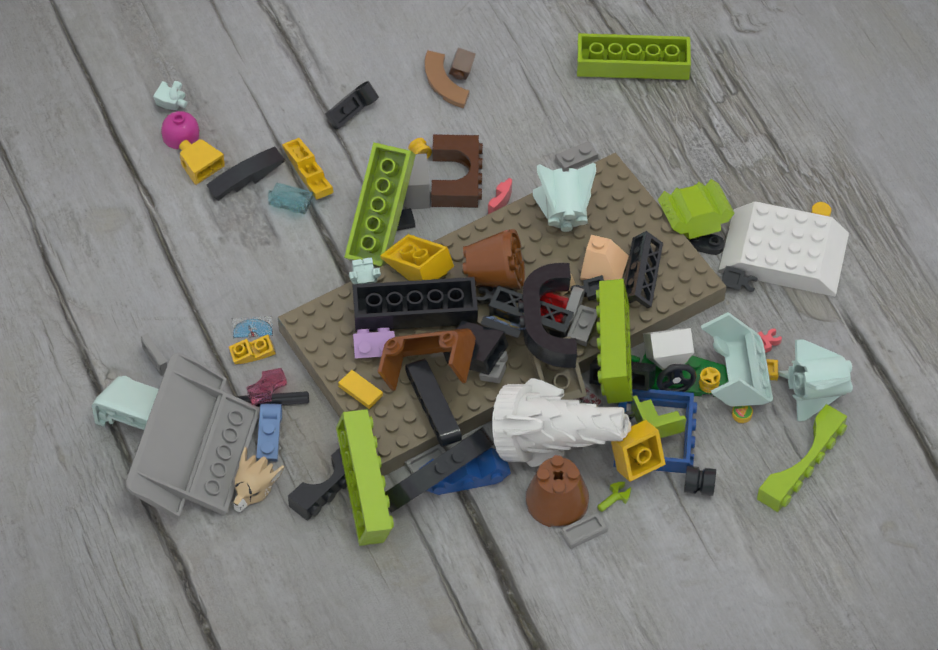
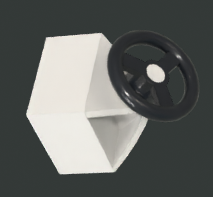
(670, 352)

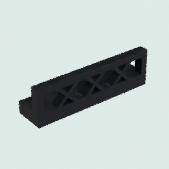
(638, 266)
(510, 313)

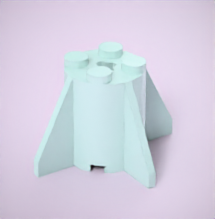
(565, 195)
(816, 378)

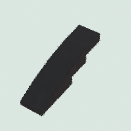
(243, 173)

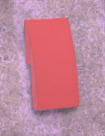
(503, 194)

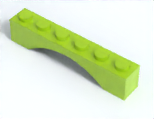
(779, 486)

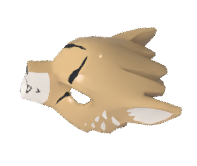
(253, 478)

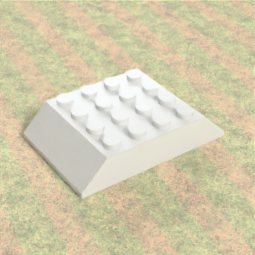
(786, 247)

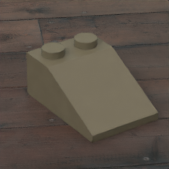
(564, 378)

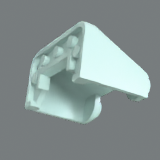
(124, 402)

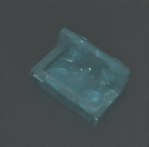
(290, 198)

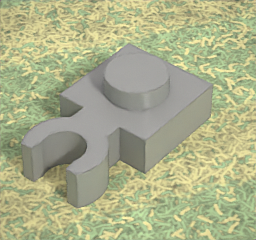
(497, 372)

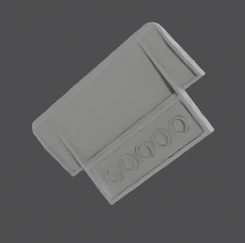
(191, 440)

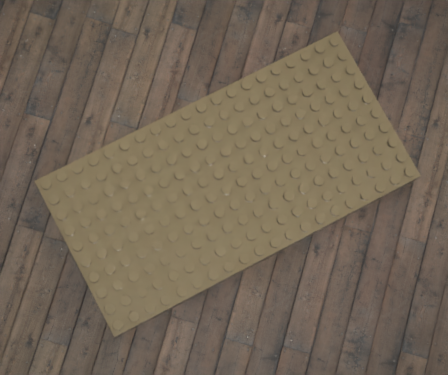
(617, 210)

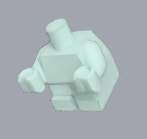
(169, 97)
(364, 272)

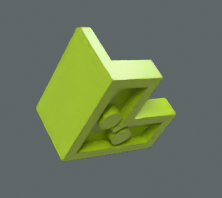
(667, 424)

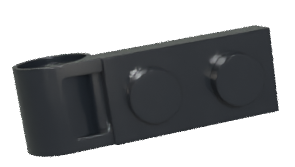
(352, 104)

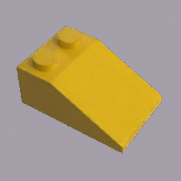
(418, 258)

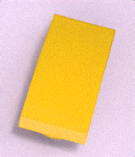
(252, 351)

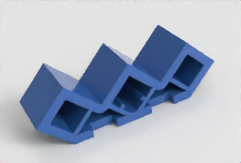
(479, 472)

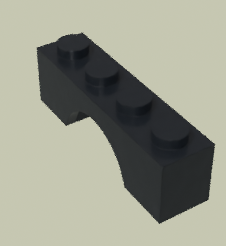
(310, 498)

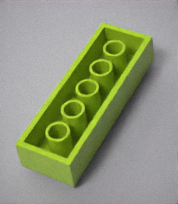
(633, 56)
(380, 203)
(614, 341)
(364, 477)

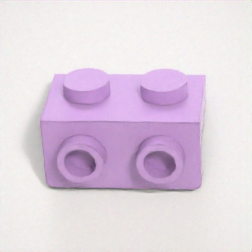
(371, 344)

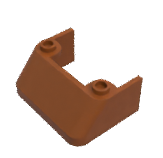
(458, 341)

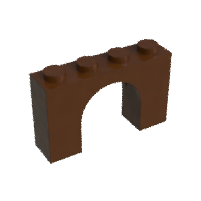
(463, 191)

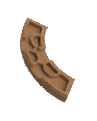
(440, 81)

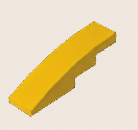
(307, 168)

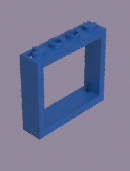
(676, 400)

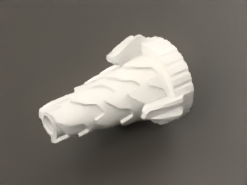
(535, 423)

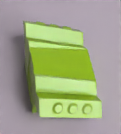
(696, 209)

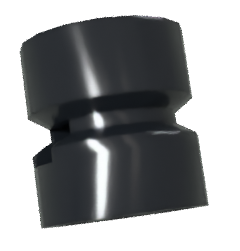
(700, 480)

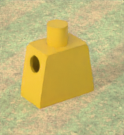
(200, 159)

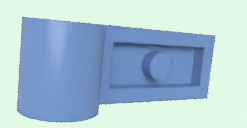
(269, 431)

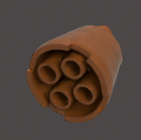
(496, 261)
(557, 493)

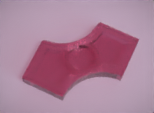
(264, 388)

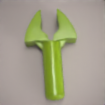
(615, 487)

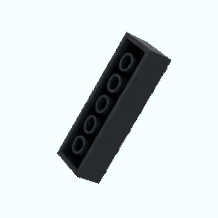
(415, 304)

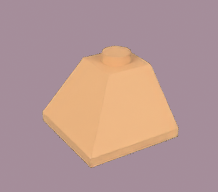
(604, 259)

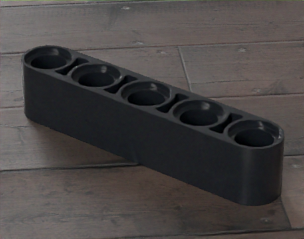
(433, 402)

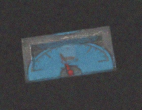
(252, 326)

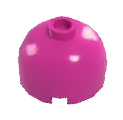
(179, 127)

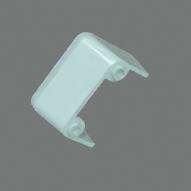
(744, 361)

